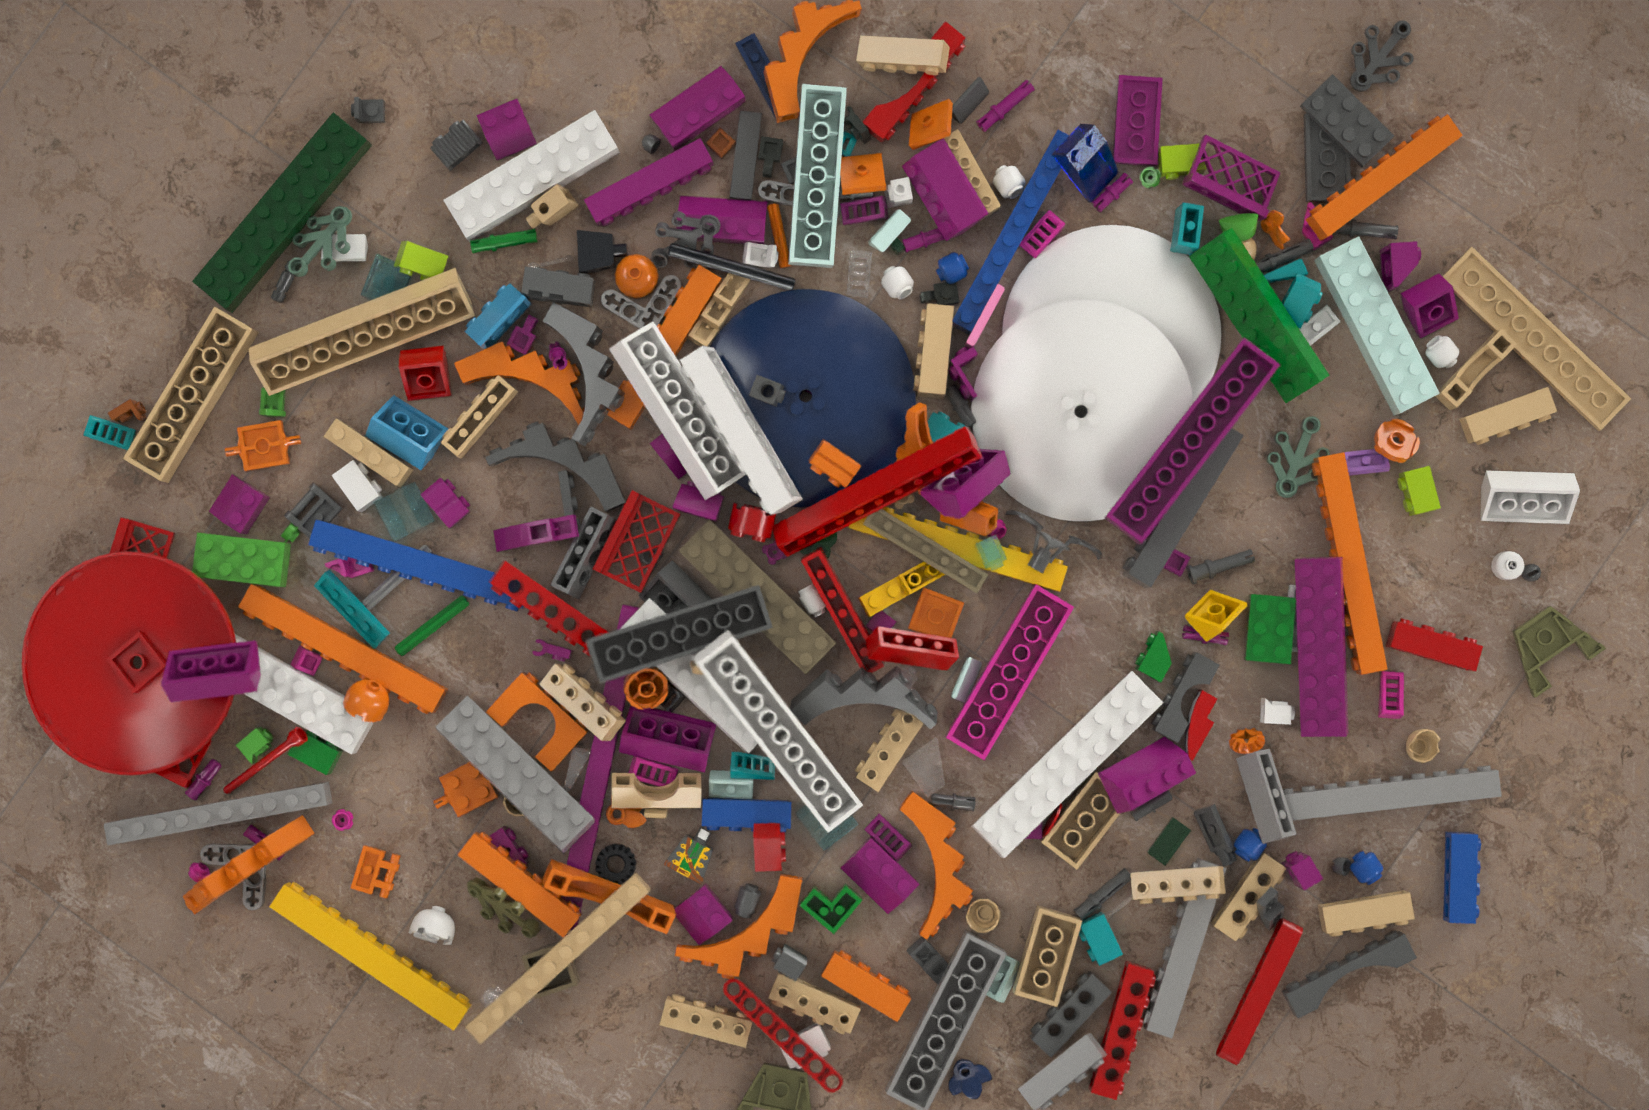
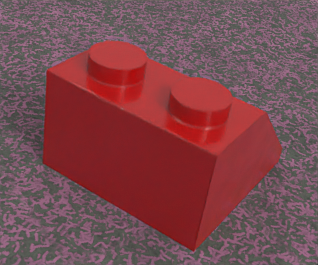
(425, 373)

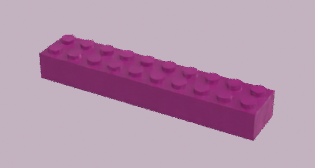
(1192, 441)

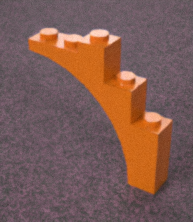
(793, 47)
(529, 368)
(981, 518)
(946, 860)
(247, 864)
(729, 952)

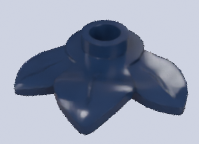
(970, 1081)

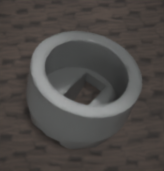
(651, 143)
(1529, 568)
(1341, 866)

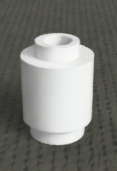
(812, 601)

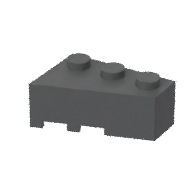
(558, 287)

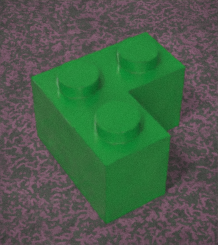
(833, 911)

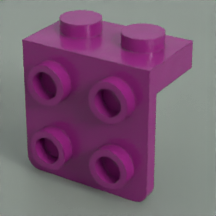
(962, 358)

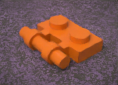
(368, 870)

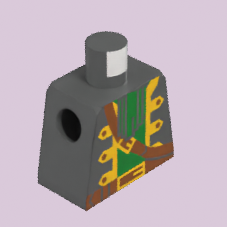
(692, 856)

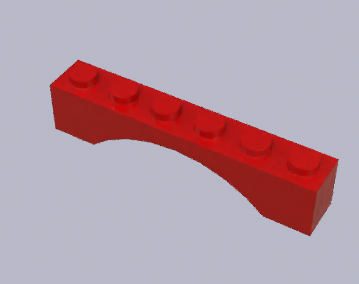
(887, 116)

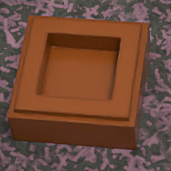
(720, 143)

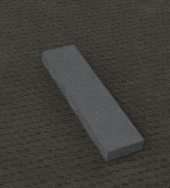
(745, 155)

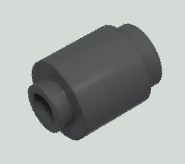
(747, 900)

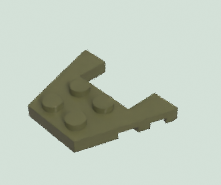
(1546, 637)
(777, 1089)

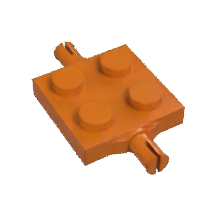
(263, 445)
(465, 790)

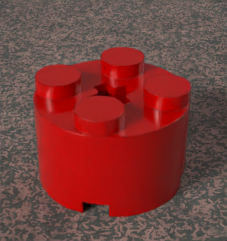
(751, 521)

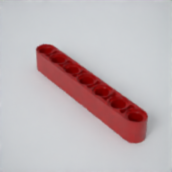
(1259, 991)
(772, 1031)

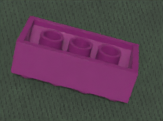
(698, 108)
(945, 190)
(739, 219)
(967, 486)
(212, 671)
(667, 738)
(1146, 774)

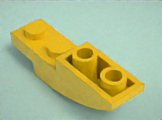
(899, 588)

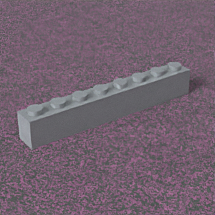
(1179, 962)

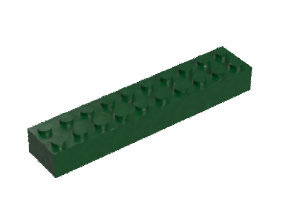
(282, 213)

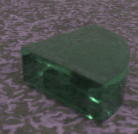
(897, 246)

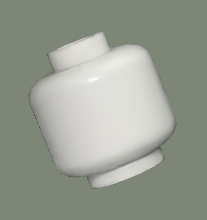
(1009, 181)
(897, 282)
(1442, 352)
(1501, 568)

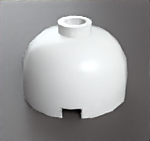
(433, 926)

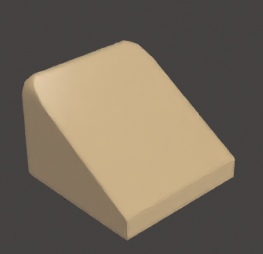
(656, 813)

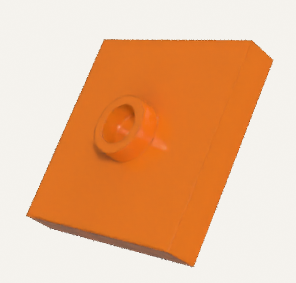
(930, 124)
(862, 174)
(935, 614)

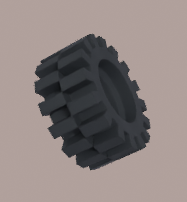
(615, 850)

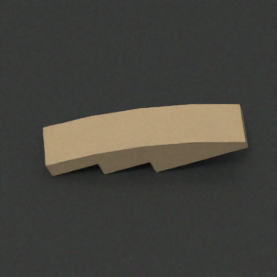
(718, 309)

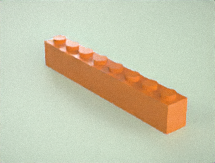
(1385, 176)
(675, 330)

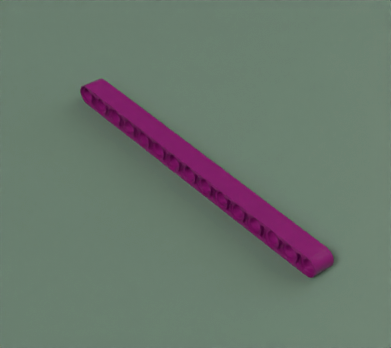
(598, 775)

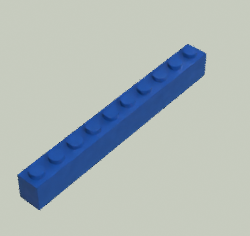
(1009, 238)
(408, 562)

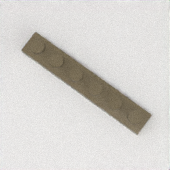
(926, 550)

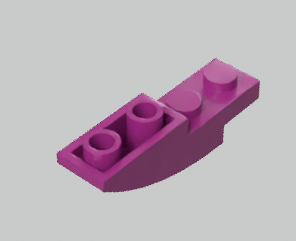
(535, 533)

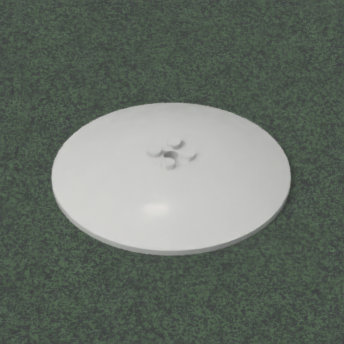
(1136, 273)
(1067, 359)

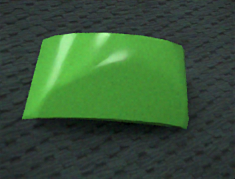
(1242, 224)

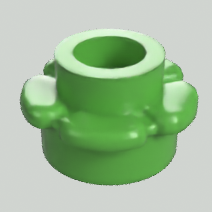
(1150, 171)
(290, 533)

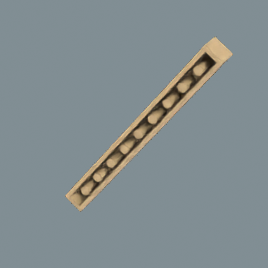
(558, 958)

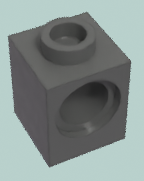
(760, 384)

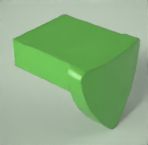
(272, 405)

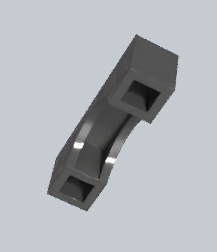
(1171, 720)

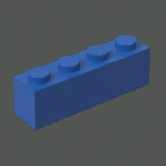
(745, 813)
(1461, 877)

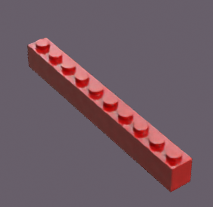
(876, 491)

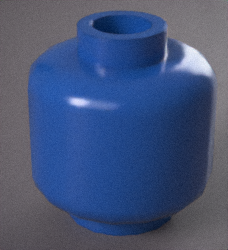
(952, 268)
(1249, 845)
(1366, 867)

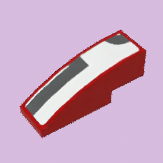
(1198, 722)

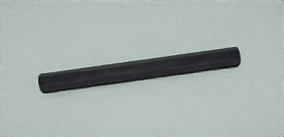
(731, 266)

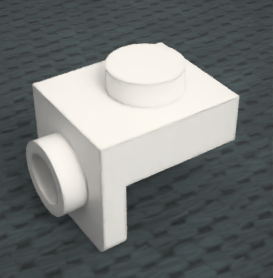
(760, 255)

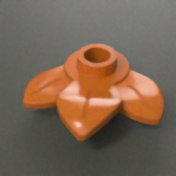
(1272, 226)
(629, 816)

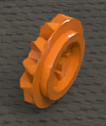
(1255, 742)

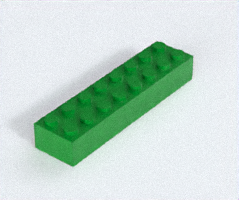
(1258, 313)

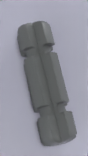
(283, 285)

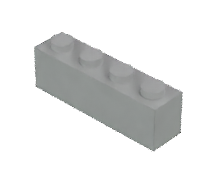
(1266, 796)
(1062, 1072)

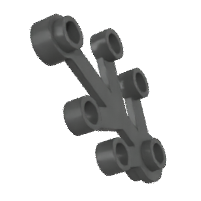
(1378, 59)
(686, 237)

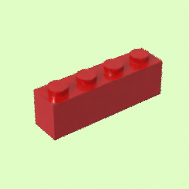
(1433, 645)
(912, 648)

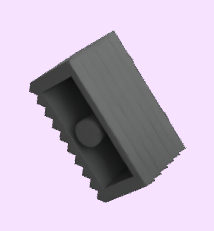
(456, 144)
(789, 962)

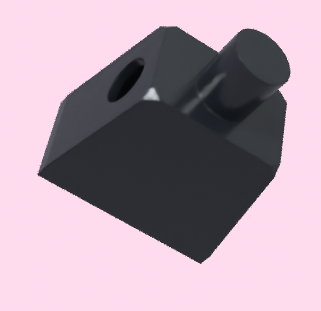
(598, 251)

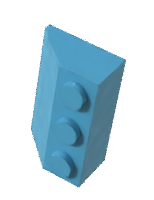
(497, 316)
(406, 432)

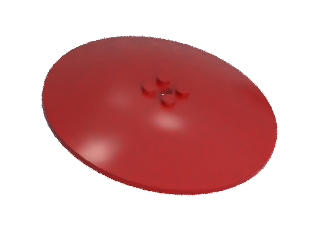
(83, 668)

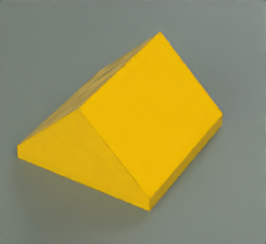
(1214, 613)

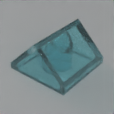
(383, 278)

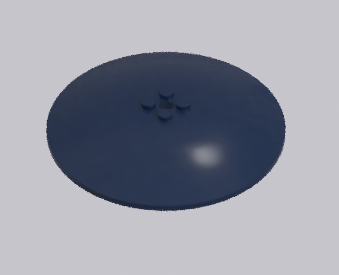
(847, 363)

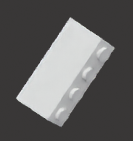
(1528, 497)

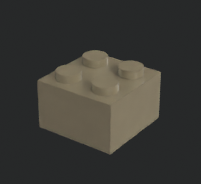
(565, 979)

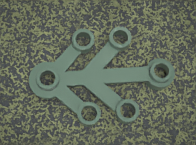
(323, 240)
(1295, 460)

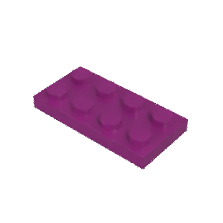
(1137, 120)

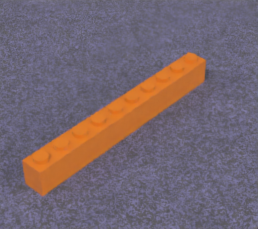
(1346, 542)
(343, 648)

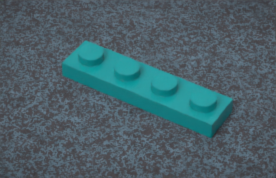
(351, 609)

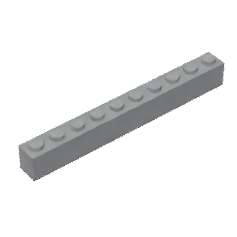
(1393, 794)
(218, 813)

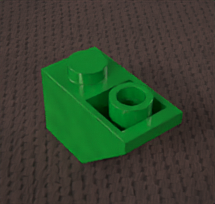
(1155, 659)

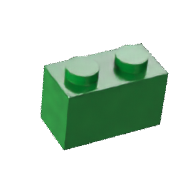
(317, 753)

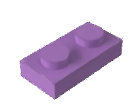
(1366, 462)

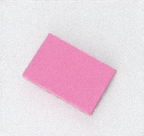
(989, 308)

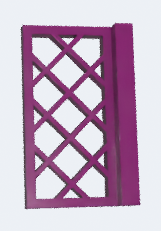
(1220, 193)

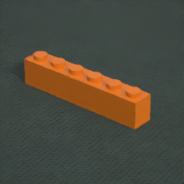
(519, 883)

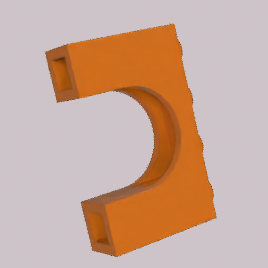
(567, 729)

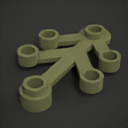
(495, 896)

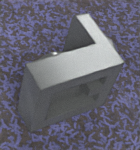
(368, 110)

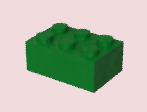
(1270, 629)

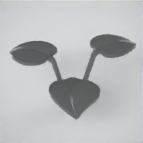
(1042, 556)

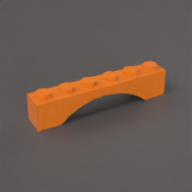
(581, 884)

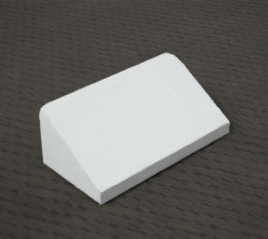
(357, 251)

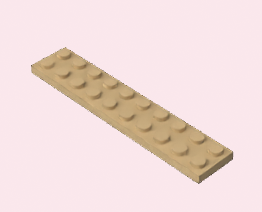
(1537, 339)

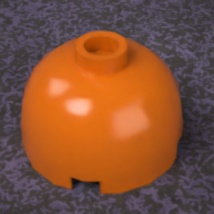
(636, 276)
(646, 688)
(367, 700)

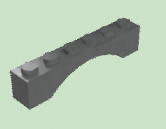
(1307, 994)

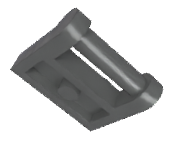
(325, 510)

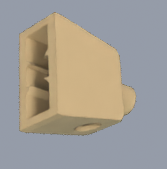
(559, 202)

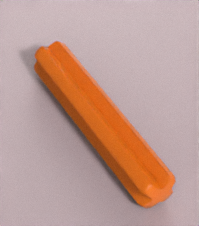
(779, 235)

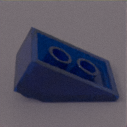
(1087, 160)

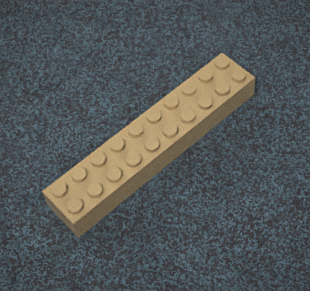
(361, 332)

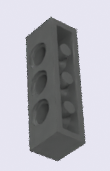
(583, 553)
(1068, 1026)

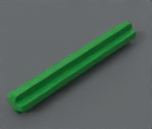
(432, 625)

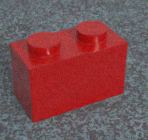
(767, 847)

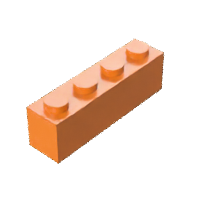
(865, 985)

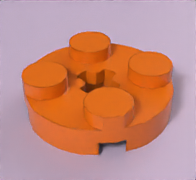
(1388, 448)

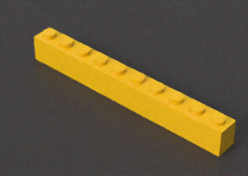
(963, 545)
(371, 955)

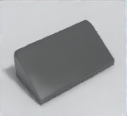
(969, 100)

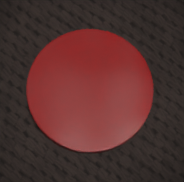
(1051, 820)

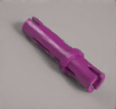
(1010, 101)

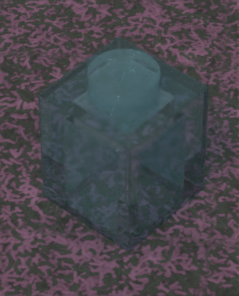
(991, 552)

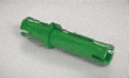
(502, 241)

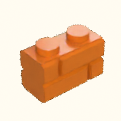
(833, 463)

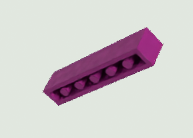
(649, 182)

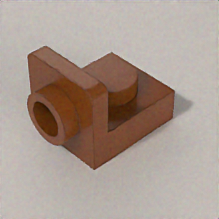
(124, 411)

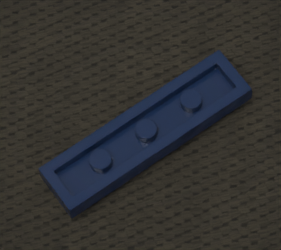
(755, 60)

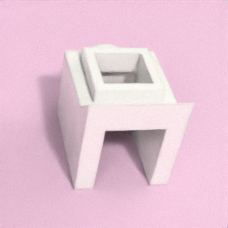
(898, 193)
(1276, 712)

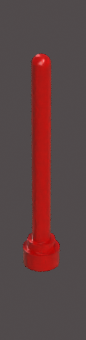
(295, 738)

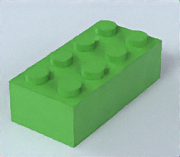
(241, 559)

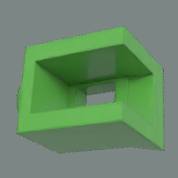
(255, 744)

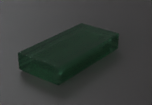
(1168, 841)

